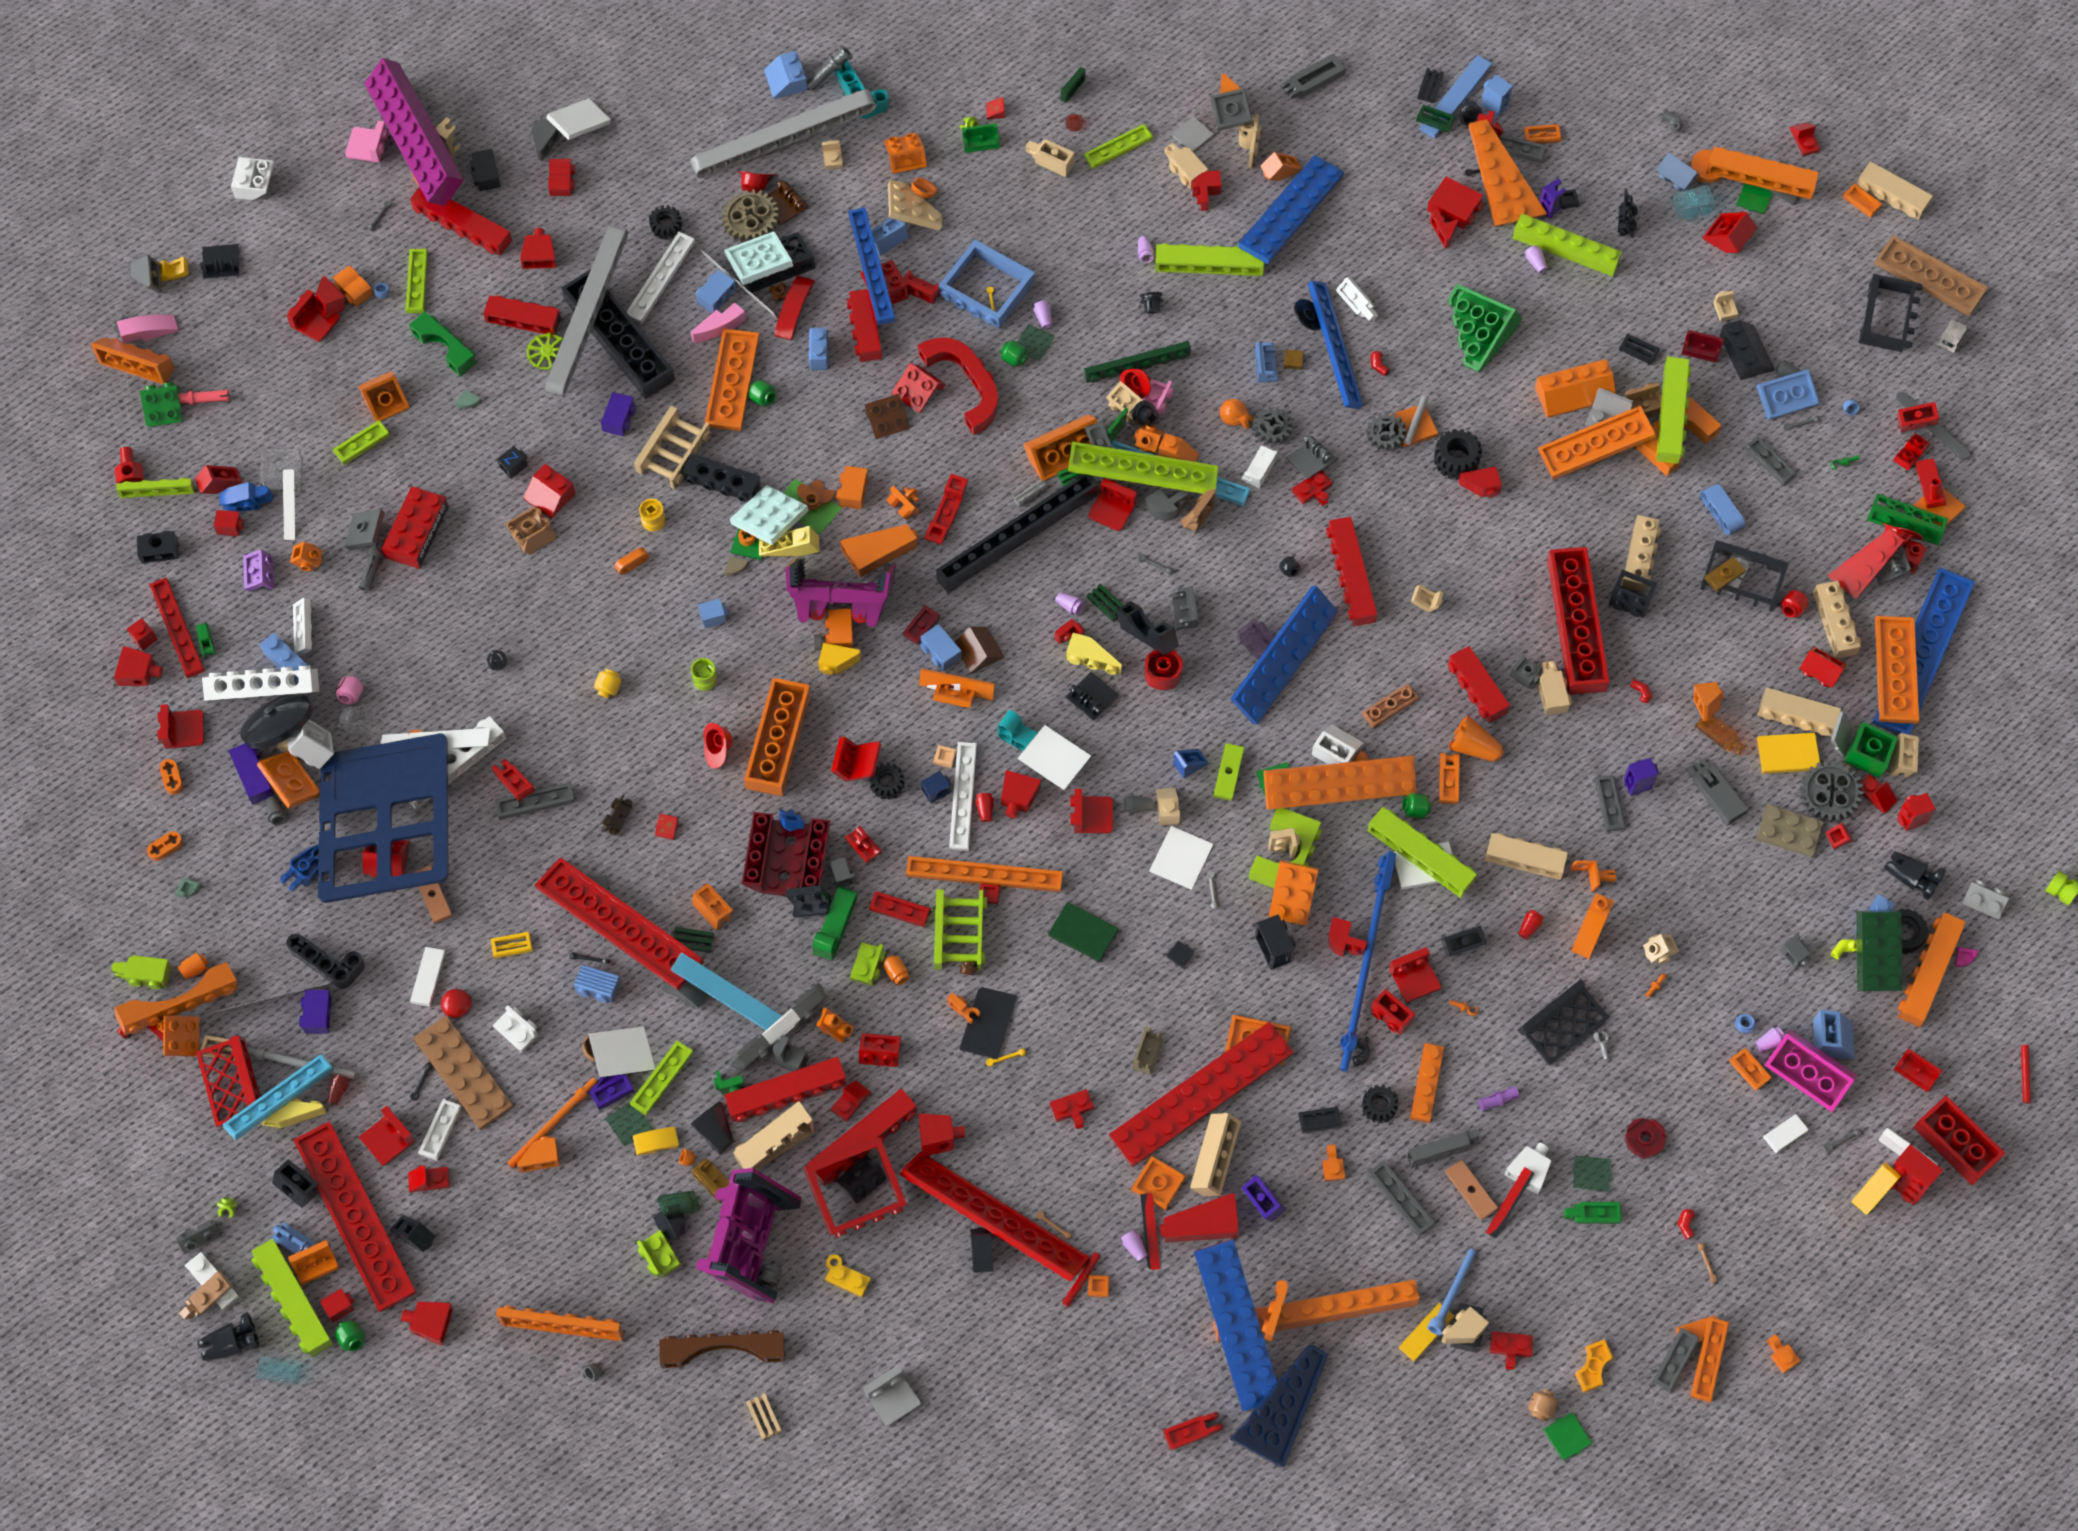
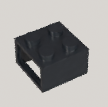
(1629, 600)
(1275, 941)

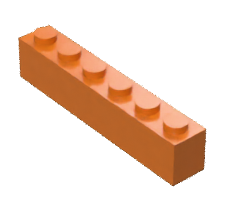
(1762, 172)
(1931, 969)

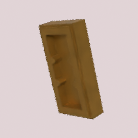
(1725, 574)

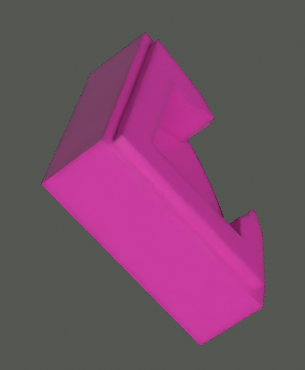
(1964, 956)

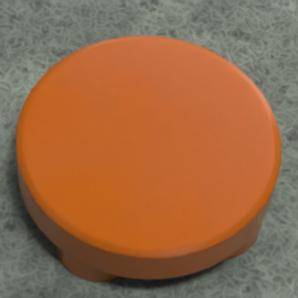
(1700, 164)

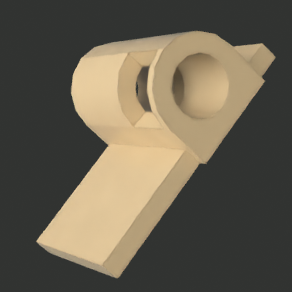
(1249, 138)

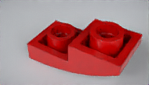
(1911, 451)

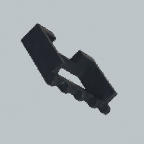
(1892, 284)
(1771, 563)

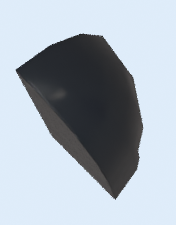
(672, 1226)

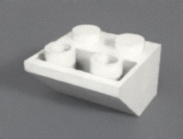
(251, 178)
(1336, 746)

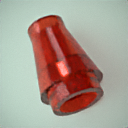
(337, 1088)

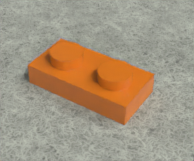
(1750, 1069)

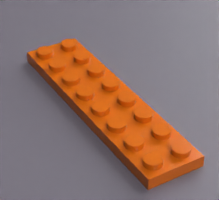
(1339, 782)

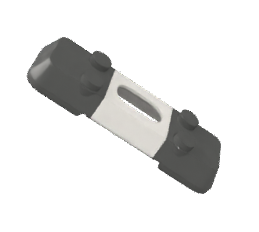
(758, 1047)

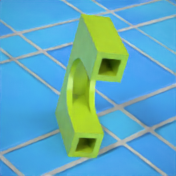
(1308, 829)

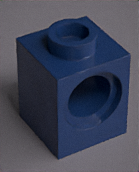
(935, 786)

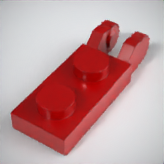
(513, 780)
(1191, 1431)

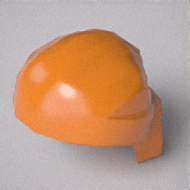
(1234, 413)

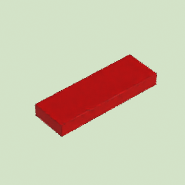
(899, 909)

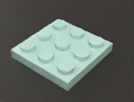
(758, 258)
(769, 515)

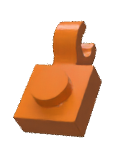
(958, 1003)
(1333, 1167)
(1784, 1356)

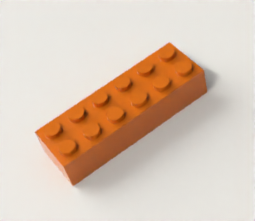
(777, 737)

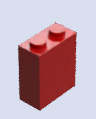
(1456, 202)

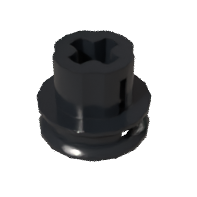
(1470, 112)
(1153, 306)
(1145, 413)

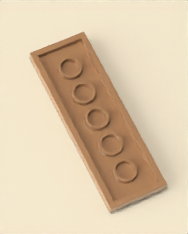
(1935, 276)
(463, 1072)

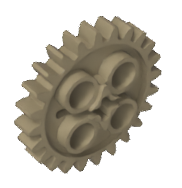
(750, 215)

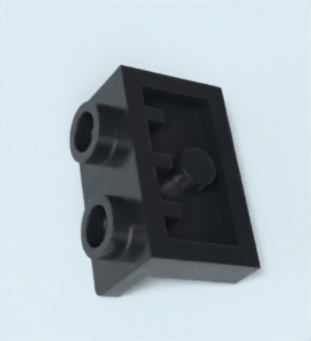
(809, 901)
(862, 1179)

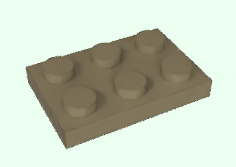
(1789, 830)

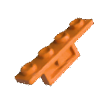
(968, 688)

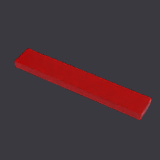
(176, 627)

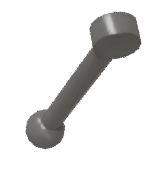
(387, 204)
(1787, 426)
(1142, 558)
(1828, 1147)

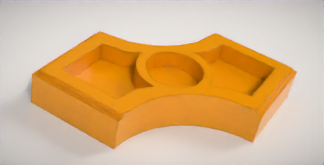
(1597, 1356)

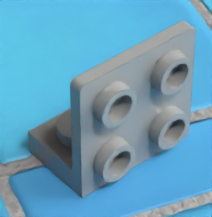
(1606, 406)
(891, 1396)

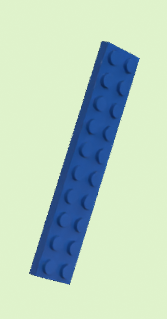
(1933, 632)

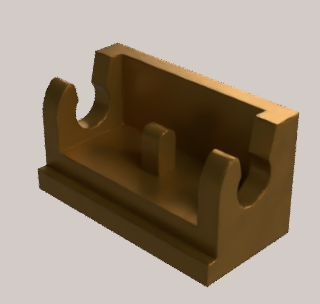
(709, 1177)

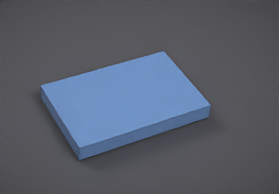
(1788, 394)

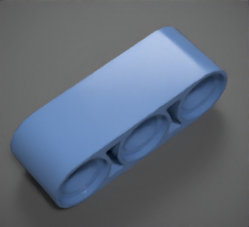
(1723, 509)

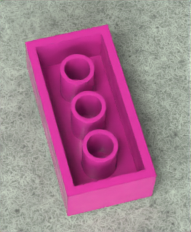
(1811, 1070)

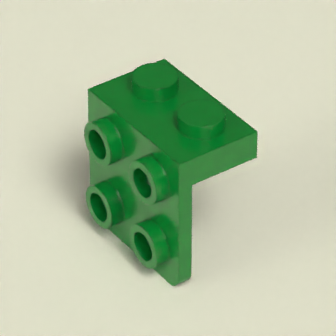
(161, 404)

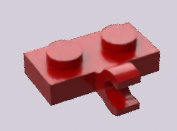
(1313, 488)
(1072, 1106)
(1511, 1346)

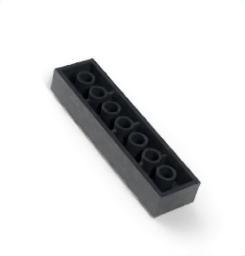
(624, 341)

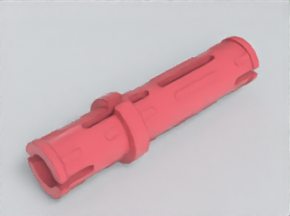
(200, 397)

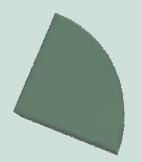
(467, 399)
(187, 887)

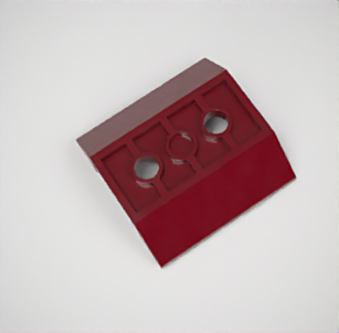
(771, 856)

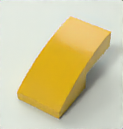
(174, 269)
(655, 1140)

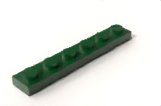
(1138, 361)

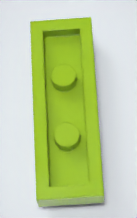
(361, 442)

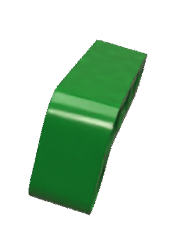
(828, 940)

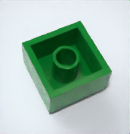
(1871, 749)

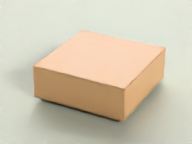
(945, 756)

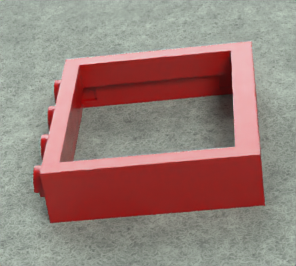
(857, 1223)

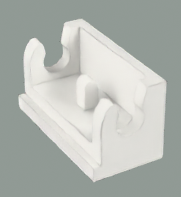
(1260, 467)

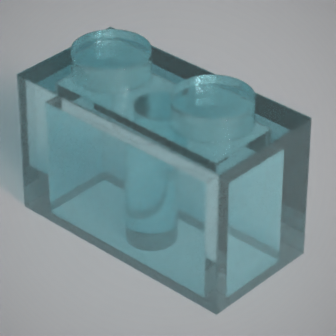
(1693, 202)

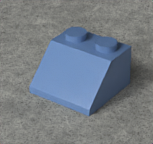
(786, 75)

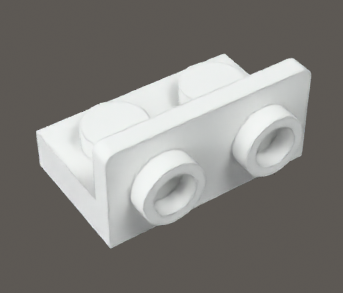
(516, 1029)

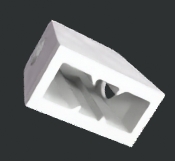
(1534, 1161)

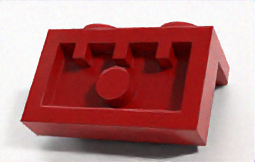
(879, 1050)

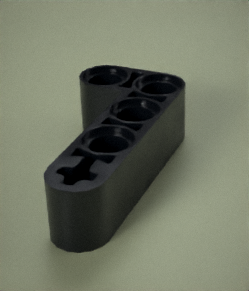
(321, 959)

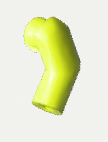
(1845, 945)

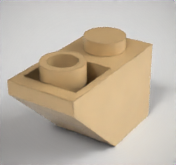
(1466, 1328)

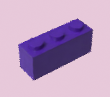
(252, 778)

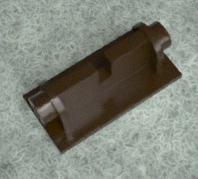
(619, 808)

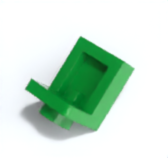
(728, 1085)

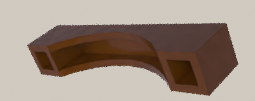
(679, 1351)

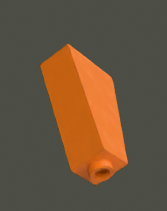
(877, 548)
(1592, 925)

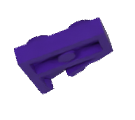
(610, 1090)

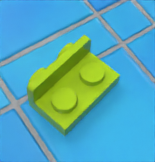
(867, 963)
(659, 1254)

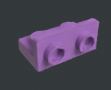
(258, 570)

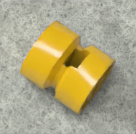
(652, 515)

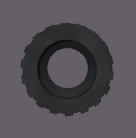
(1920, 930)

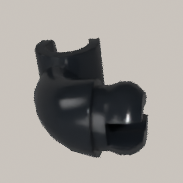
(1363, 1057)

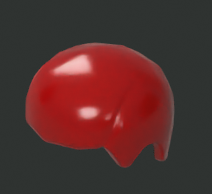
(456, 1003)

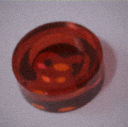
(1074, 122)

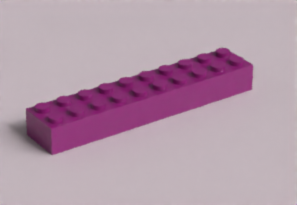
(413, 132)

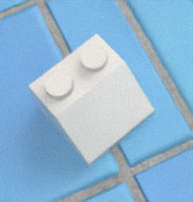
(311, 744)

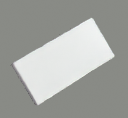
(1786, 1133)

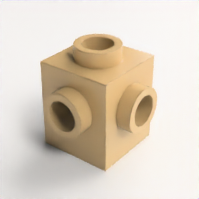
(1660, 948)

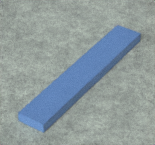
(1460, 91)

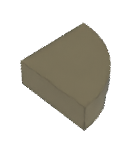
(735, 566)

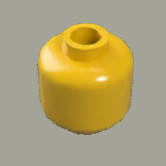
(608, 683)

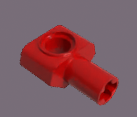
(128, 465)

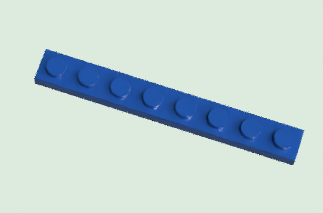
(871, 266)
(1335, 345)

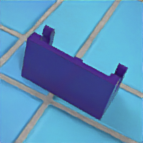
(1550, 196)

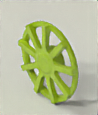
(546, 350)

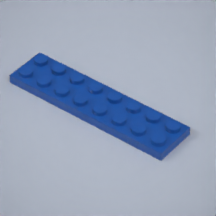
(1290, 209)
(1284, 655)
(1236, 1322)

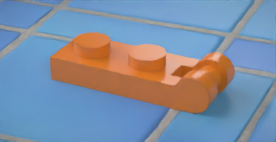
(1449, 778)
(1275, 1309)

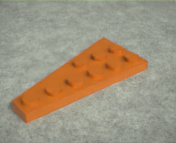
(1503, 182)

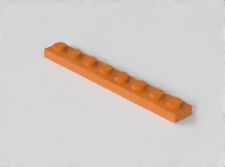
(984, 873)

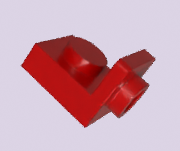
(1065, 632)

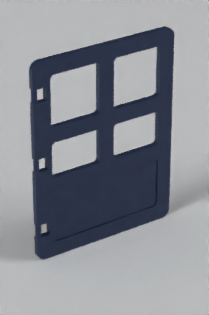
(379, 779)

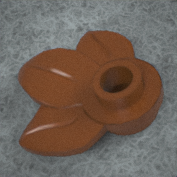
(814, 493)

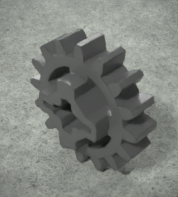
(1280, 427)
(1386, 431)

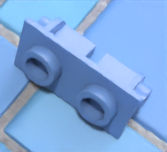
(291, 1238)

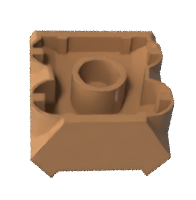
(1201, 511)
(531, 530)

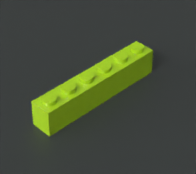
(1567, 245)
(1206, 260)
(1673, 410)
(1422, 852)
(291, 1297)

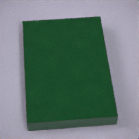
(1083, 932)

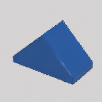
(1189, 761)

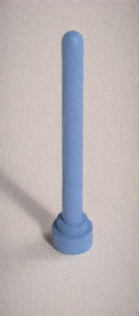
(1437, 1324)

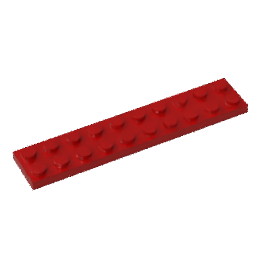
(615, 921)
(1201, 1094)
(995, 1216)
(354, 1217)

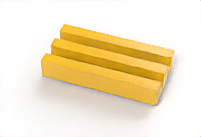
(528, 948)

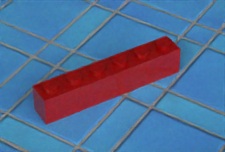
(464, 223)
(1352, 571)
(785, 1089)
(878, 1123)

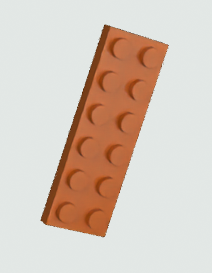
(732, 379)
(1596, 442)
(1896, 669)
(564, 1324)

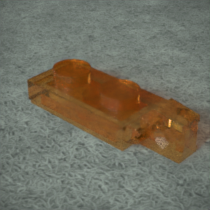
(1721, 734)

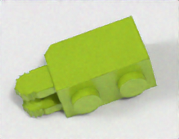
(143, 971)

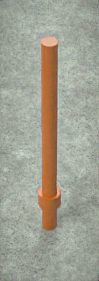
(579, 1096)

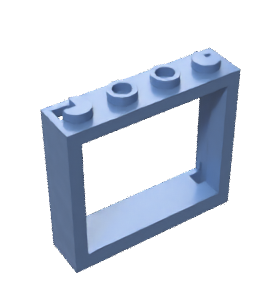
(999, 261)

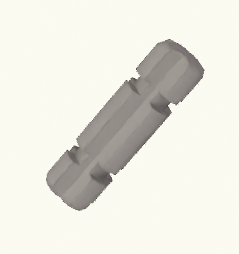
(1030, 493)

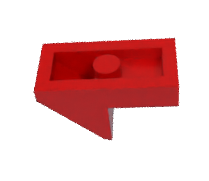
(1805, 138)
(1444, 230)
(1879, 795)
(851, 1100)
(428, 1179)

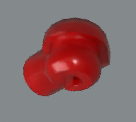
(1376, 363)
(1643, 689)
(1684, 1223)

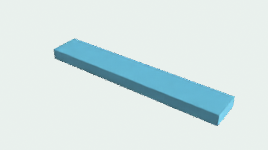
(725, 992)
(278, 1097)

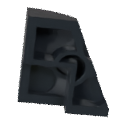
(714, 1128)

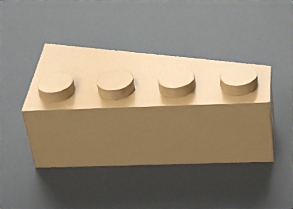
(775, 1138)

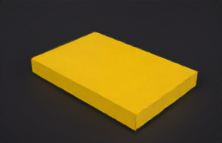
(1788, 752)

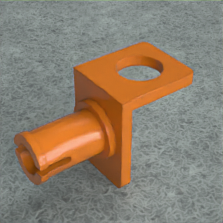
(1595, 875)

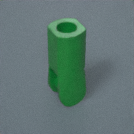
(205, 639)

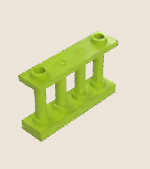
(942, 938)

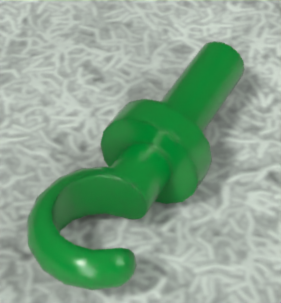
(1846, 461)

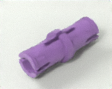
(1498, 1098)

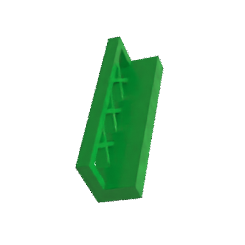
(1907, 520)

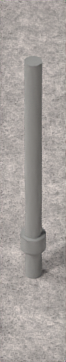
(261, 1054)

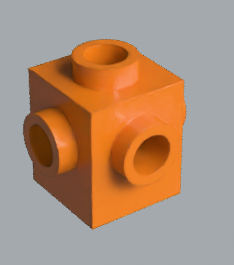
(1148, 438)
(306, 556)

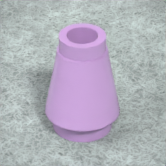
(1145, 250)
(1536, 258)
(1043, 313)
(1070, 603)
(1770, 1039)
(1134, 1244)

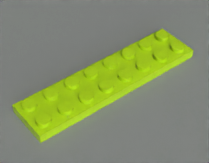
(1142, 468)

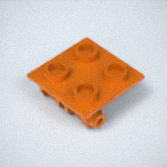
(180, 1035)

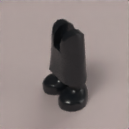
(1912, 872)
(225, 1339)

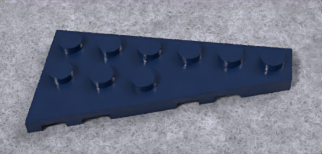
(1278, 1417)

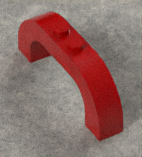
(953, 350)

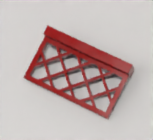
(244, 1072)

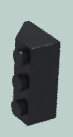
(1745, 349)

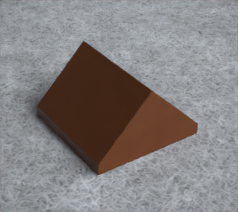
(978, 648)

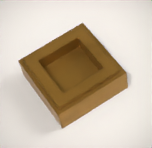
(1293, 359)

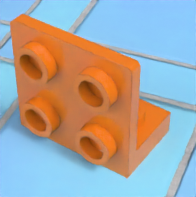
(905, 153)

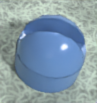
(381, 290)
(1854, 405)

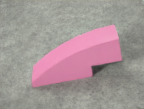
(715, 323)
(146, 327)

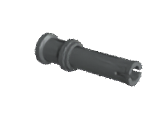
(835, 63)
(376, 555)

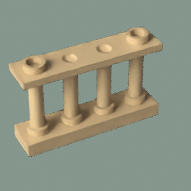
(661, 434)

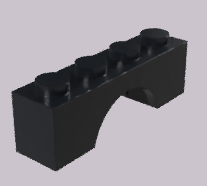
(1159, 637)

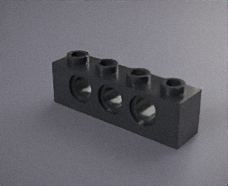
(732, 476)

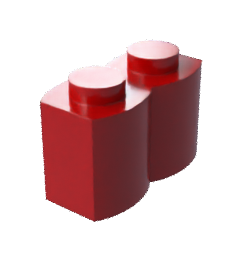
(560, 177)

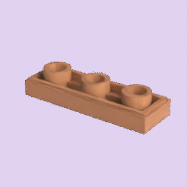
(1382, 711)
(437, 904)
(1464, 1180)

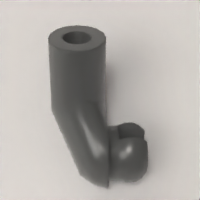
(1674, 120)

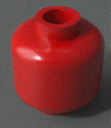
(1794, 604)

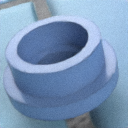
(1747, 1018)

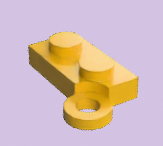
(845, 1277)

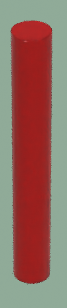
(2025, 1064)
(1081, 1279)

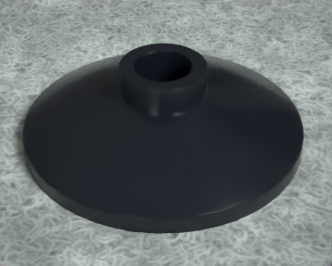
(1307, 314)

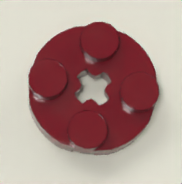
(1647, 1127)

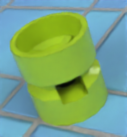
(704, 674)
(2063, 887)

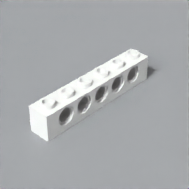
(214, 690)
(465, 760)

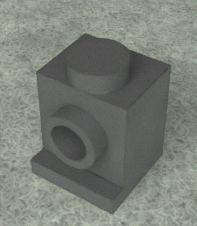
(1525, 678)
(842, 872)
(1796, 952)

